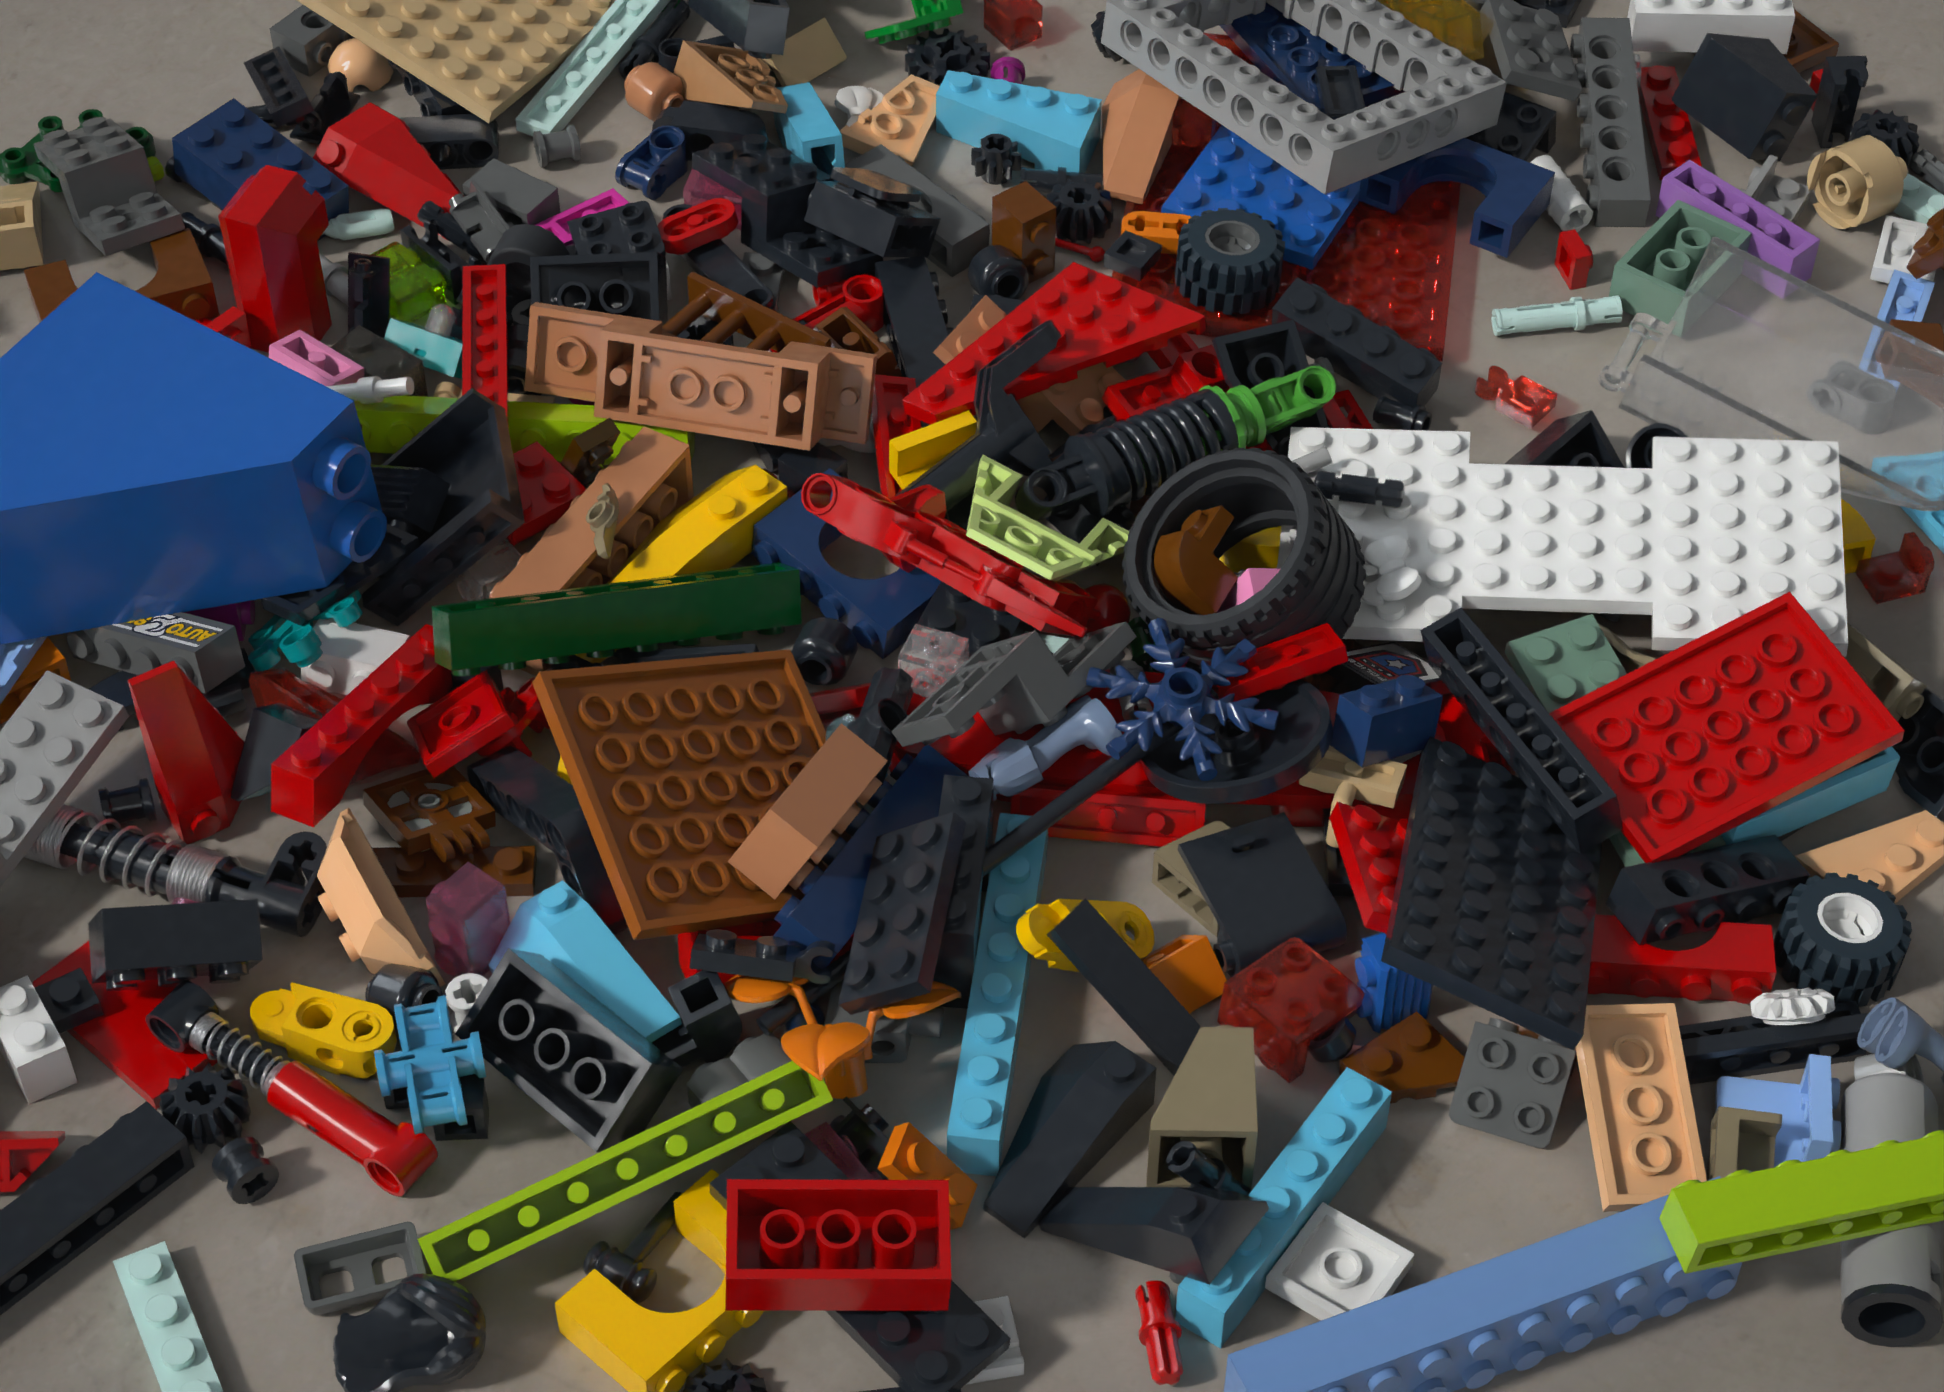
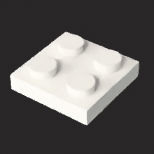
(1337, 1265)

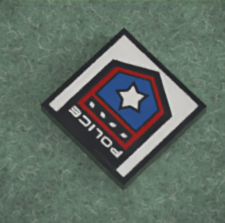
(1384, 663)

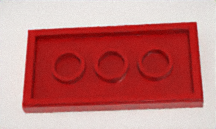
(122, 1035)

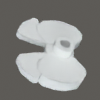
(856, 100)
(1388, 559)

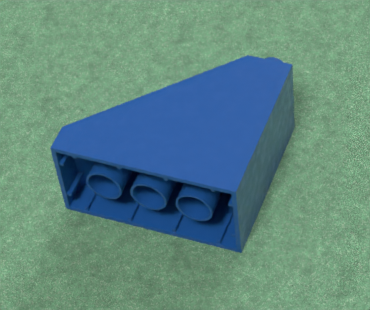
(166, 470)

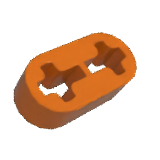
(1157, 227)

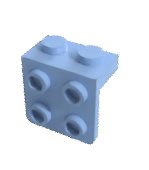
(1805, 1108)

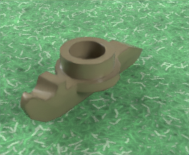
(603, 520)

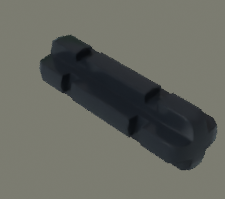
(448, 228)
(1360, 489)

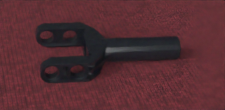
(1002, 426)

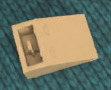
(20, 226)

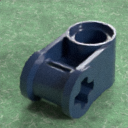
(654, 162)

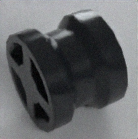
(245, 1170)

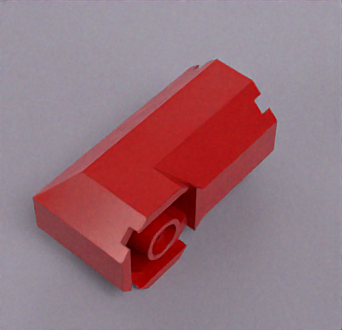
(275, 256)

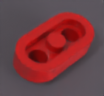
(698, 225)

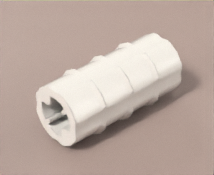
(1566, 203)

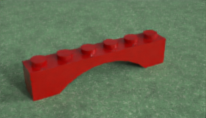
(321, 763)

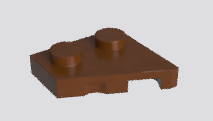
(1408, 1060)

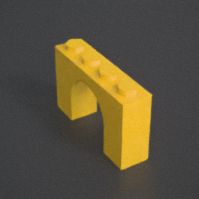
(649, 1347)

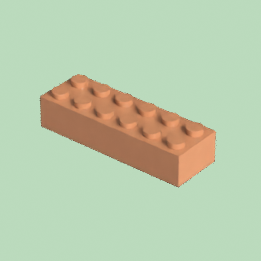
(650, 483)

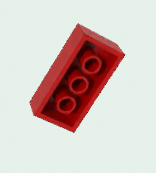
(837, 1245)

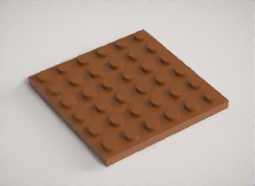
(679, 773)

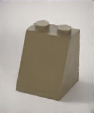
(1210, 1106)

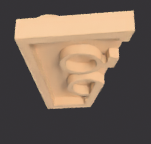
(897, 122)

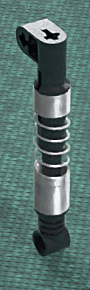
(190, 870)

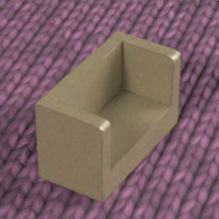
(1742, 1141)

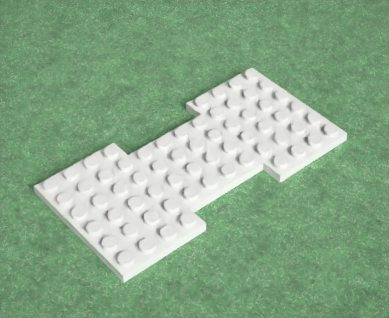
(1682, 541)

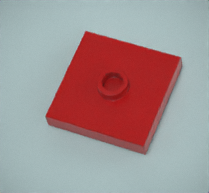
(460, 723)

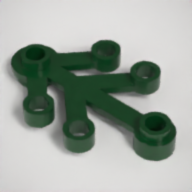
(22, 164)

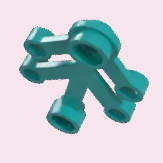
(298, 642)

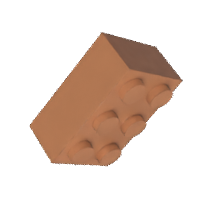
(807, 812)

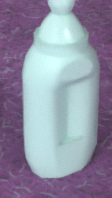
(360, 224)

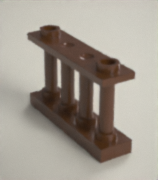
(740, 315)

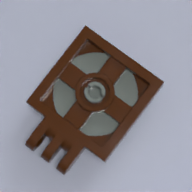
(432, 813)

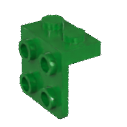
(929, 16)

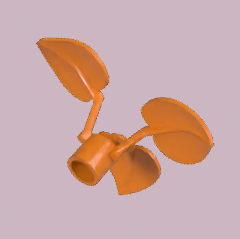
(839, 1048)

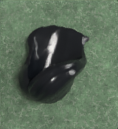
(416, 1335)

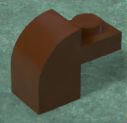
(1189, 569)

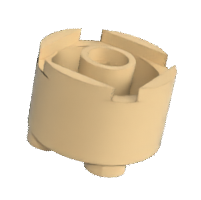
(1856, 182)

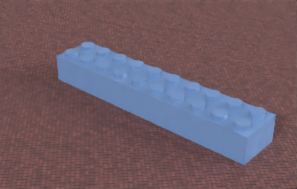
(1489, 1314)

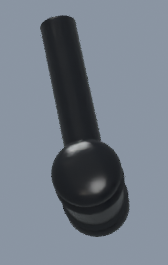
(627, 1268)

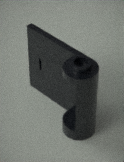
(1262, 891)

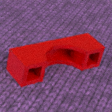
(1728, 967)

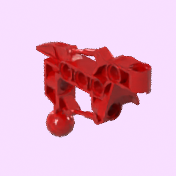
(915, 534)

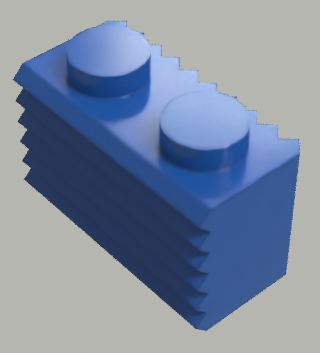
(1388, 992)

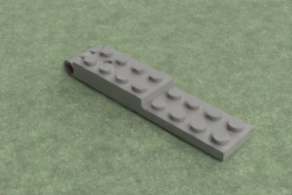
(46, 755)

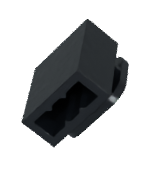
(872, 213)

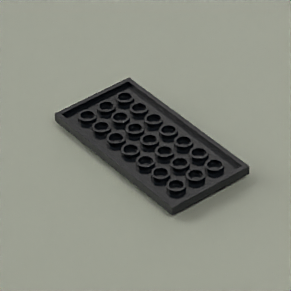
(1493, 896)

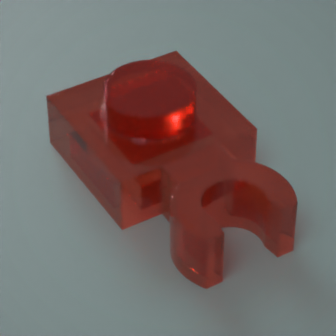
(1518, 399)

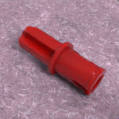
(1160, 1332)

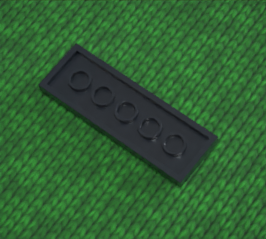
(913, 1347)

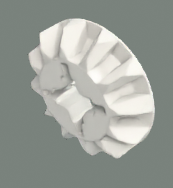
(1792, 1006)

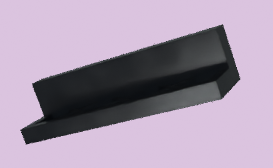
(1753, 1048)

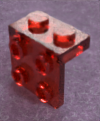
(1288, 1003)

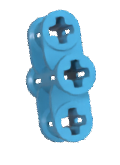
(430, 1064)

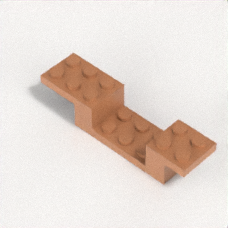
(699, 384)

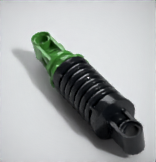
(1144, 451)

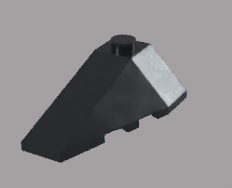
(1262, 355)

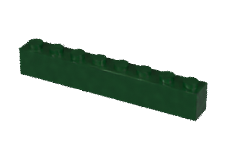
(615, 617)

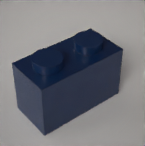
(1386, 720)

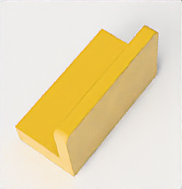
(923, 448)

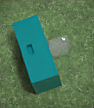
(430, 342)

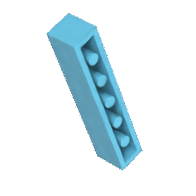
(1294, 1186)

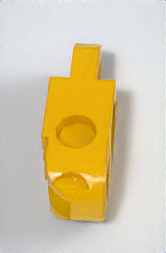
(1042, 918)
(324, 1028)

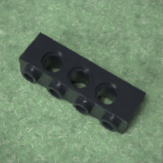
(1705, 889)

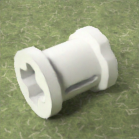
(461, 996)

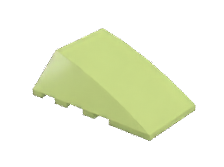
(1028, 540)

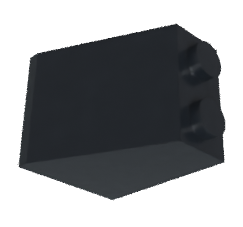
(1745, 94)

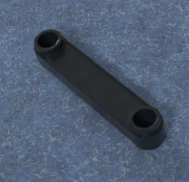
(723, 266)

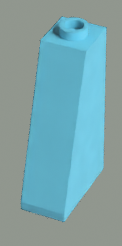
(809, 129)

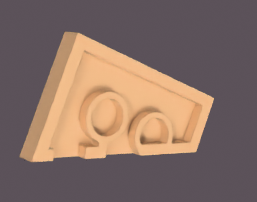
(1891, 855)

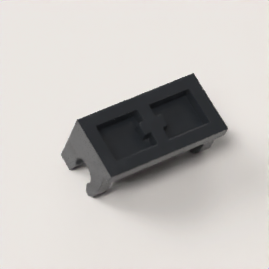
(1838, 97)
(438, 255)

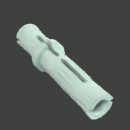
(1572, 313)

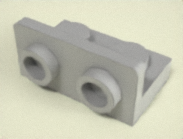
(1776, 192)

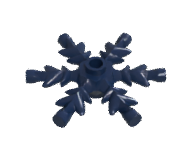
(1182, 699)

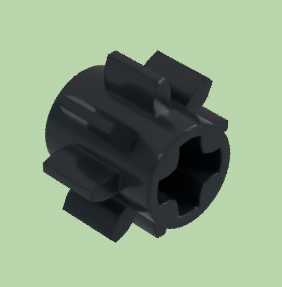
(996, 159)

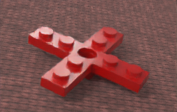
(1181, 373)

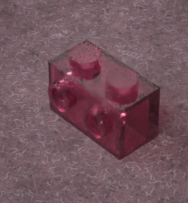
(467, 920)

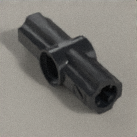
(883, 711)

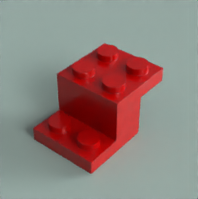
(544, 490)

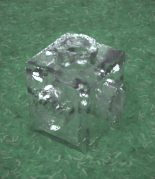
(932, 657)

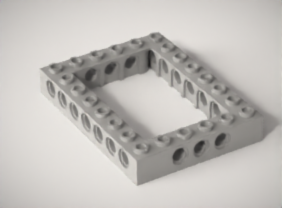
(1441, 103)

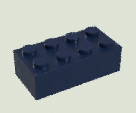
(235, 144)

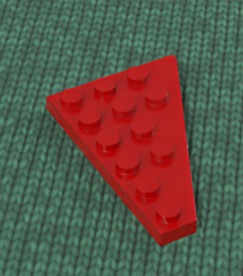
(1097, 322)

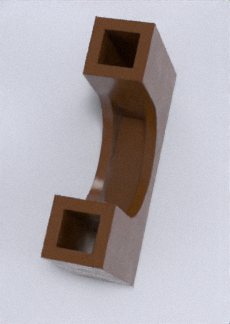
(179, 283)

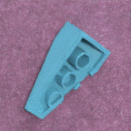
(584, 948)

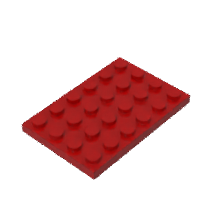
(1727, 728)

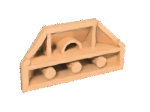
(367, 903)

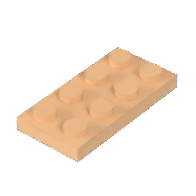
(1638, 1103)

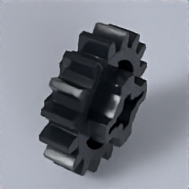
(951, 51)

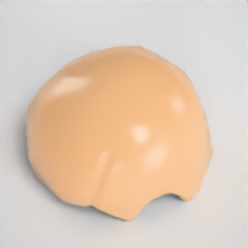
(360, 65)

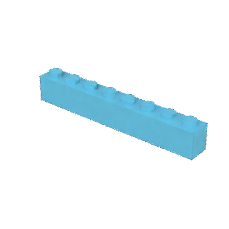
(995, 1009)

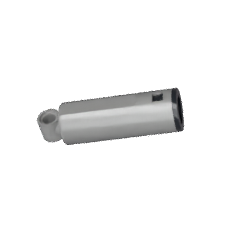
(1894, 1276)

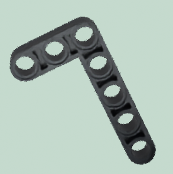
(552, 815)

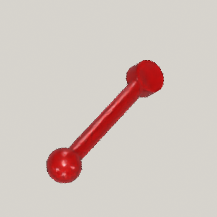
(1096, 253)

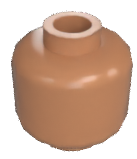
(652, 89)

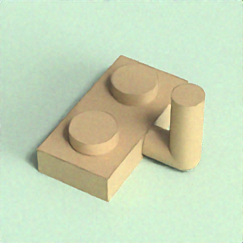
(1348, 781)

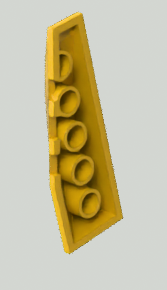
(706, 531)

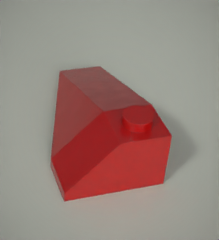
(384, 162)

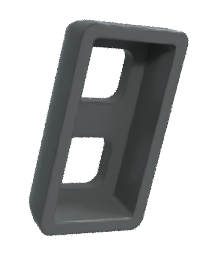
(357, 1256)

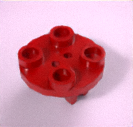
(525, 711)

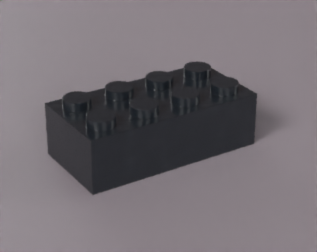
(568, 1051)

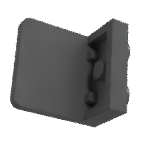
(1511, 1084)

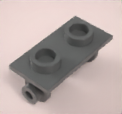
(481, 212)

